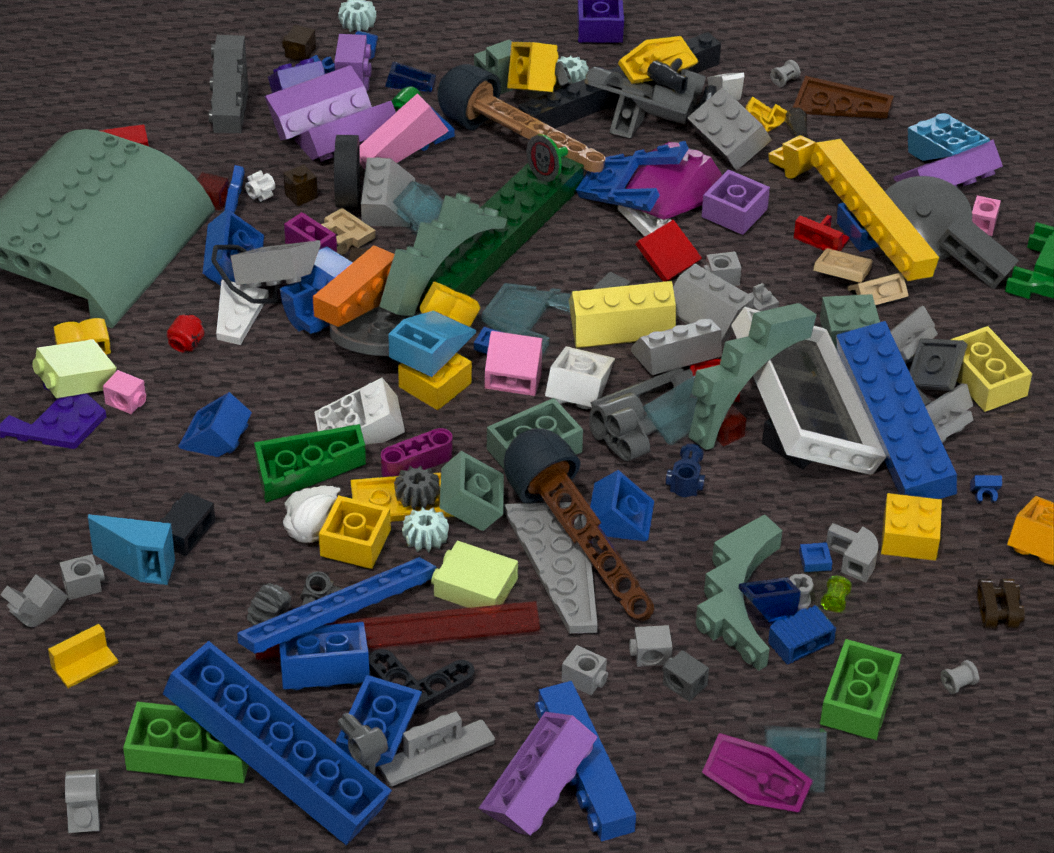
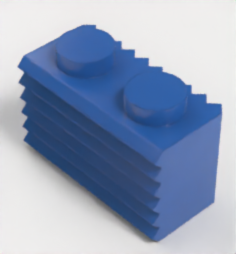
(801, 634)

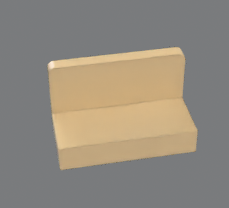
(883, 288)

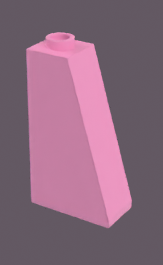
(404, 132)

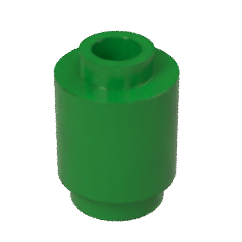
(403, 97)

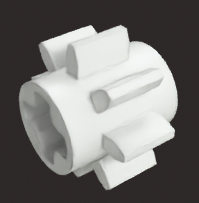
(260, 186)

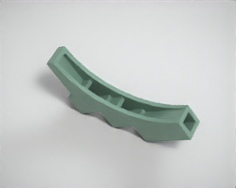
(434, 242)
(741, 359)
(725, 611)

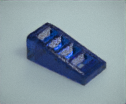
(406, 76)

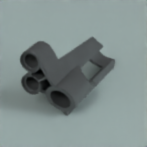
(662, 102)
(621, 416)

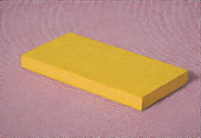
(382, 493)

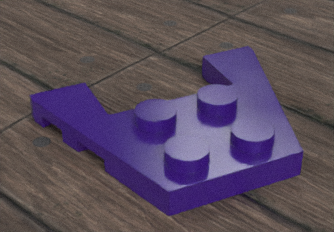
(61, 425)

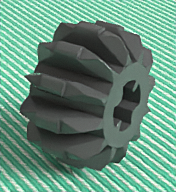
(417, 487)
(268, 603)

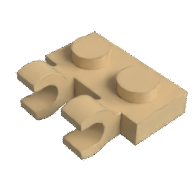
(349, 230)

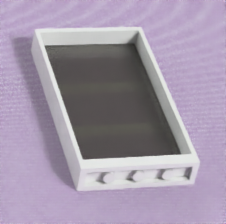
(815, 403)

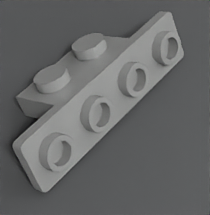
(910, 331)
(950, 411)
(435, 746)

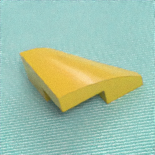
(765, 115)

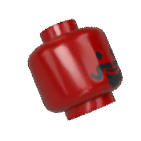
(185, 333)

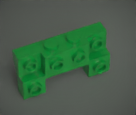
(1042, 279)

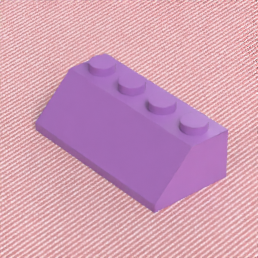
(317, 102)
(321, 140)
(961, 167)
(539, 772)

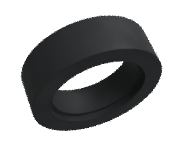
(347, 171)

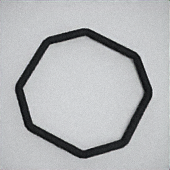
(229, 283)

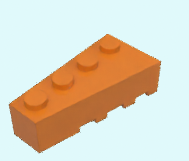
(354, 289)

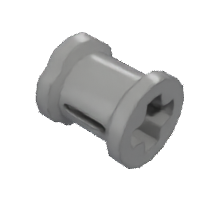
(785, 73)
(805, 585)
(959, 676)

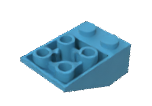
(942, 138)
(428, 341)
(134, 546)

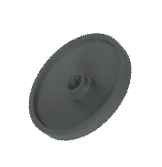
(930, 207)
(368, 332)

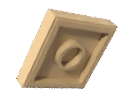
(843, 265)

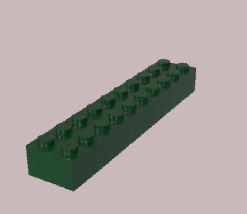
(527, 207)

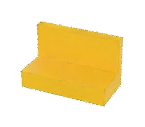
(81, 656)

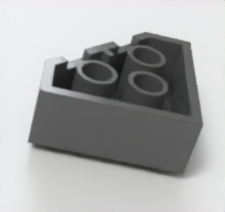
(228, 84)

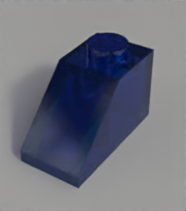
(773, 597)

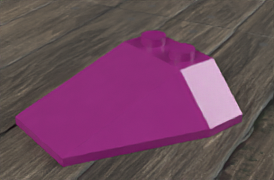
(679, 185)

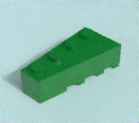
(307, 459)

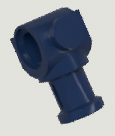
(686, 474)

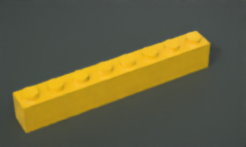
(874, 210)

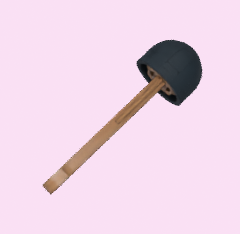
(472, 97)

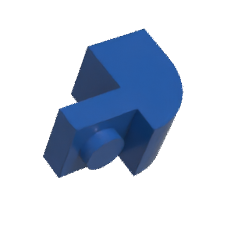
(298, 306)

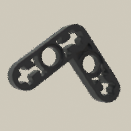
(442, 676)

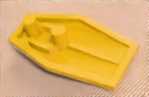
(663, 49)

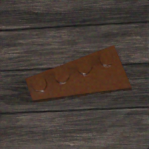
(837, 99)

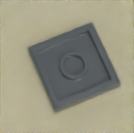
(937, 363)

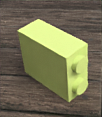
(73, 368)
(474, 576)

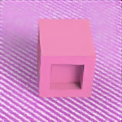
(985, 213)
(124, 392)

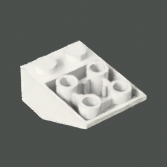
(371, 406)

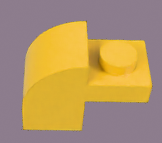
(794, 156)

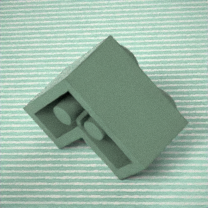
(496, 60)

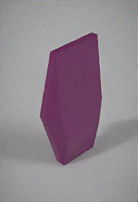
(757, 774)

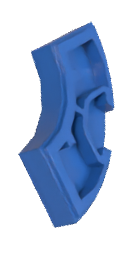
(235, 188)

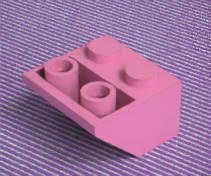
(513, 363)

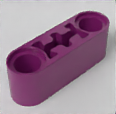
(424, 450)

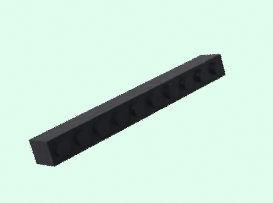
(582, 100)

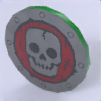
(545, 157)

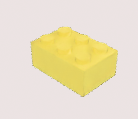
(992, 370)

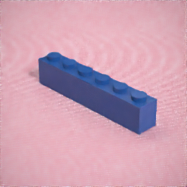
(595, 776)

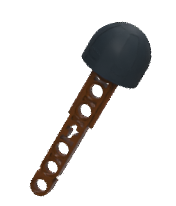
(542, 468)

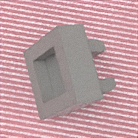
(763, 298)

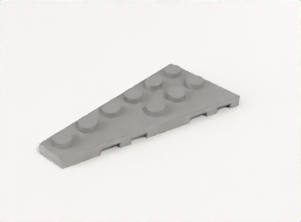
(558, 562)

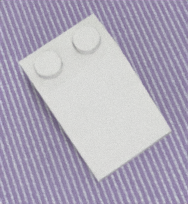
(578, 377)

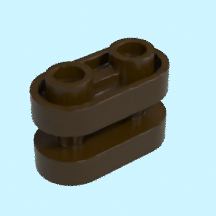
(1009, 598)

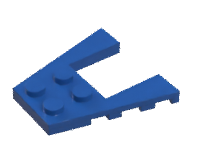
(610, 182)

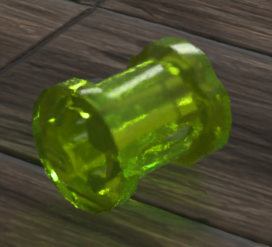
(837, 590)

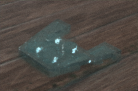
(520, 306)

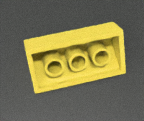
(621, 313)

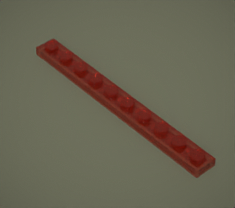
(441, 625)

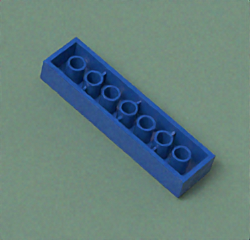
(897, 413)
(277, 742)

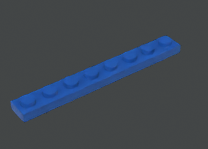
(336, 605)

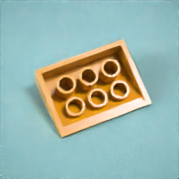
(1035, 530)

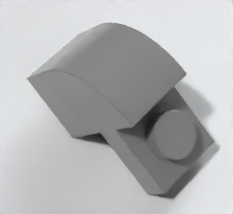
(858, 550)
(36, 603)
(82, 798)

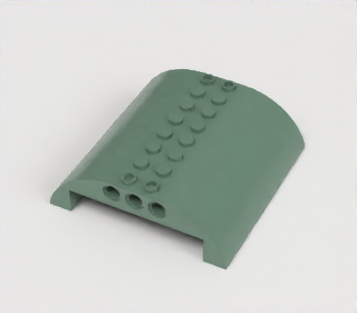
(100, 219)

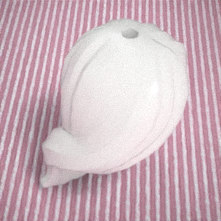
(308, 512)

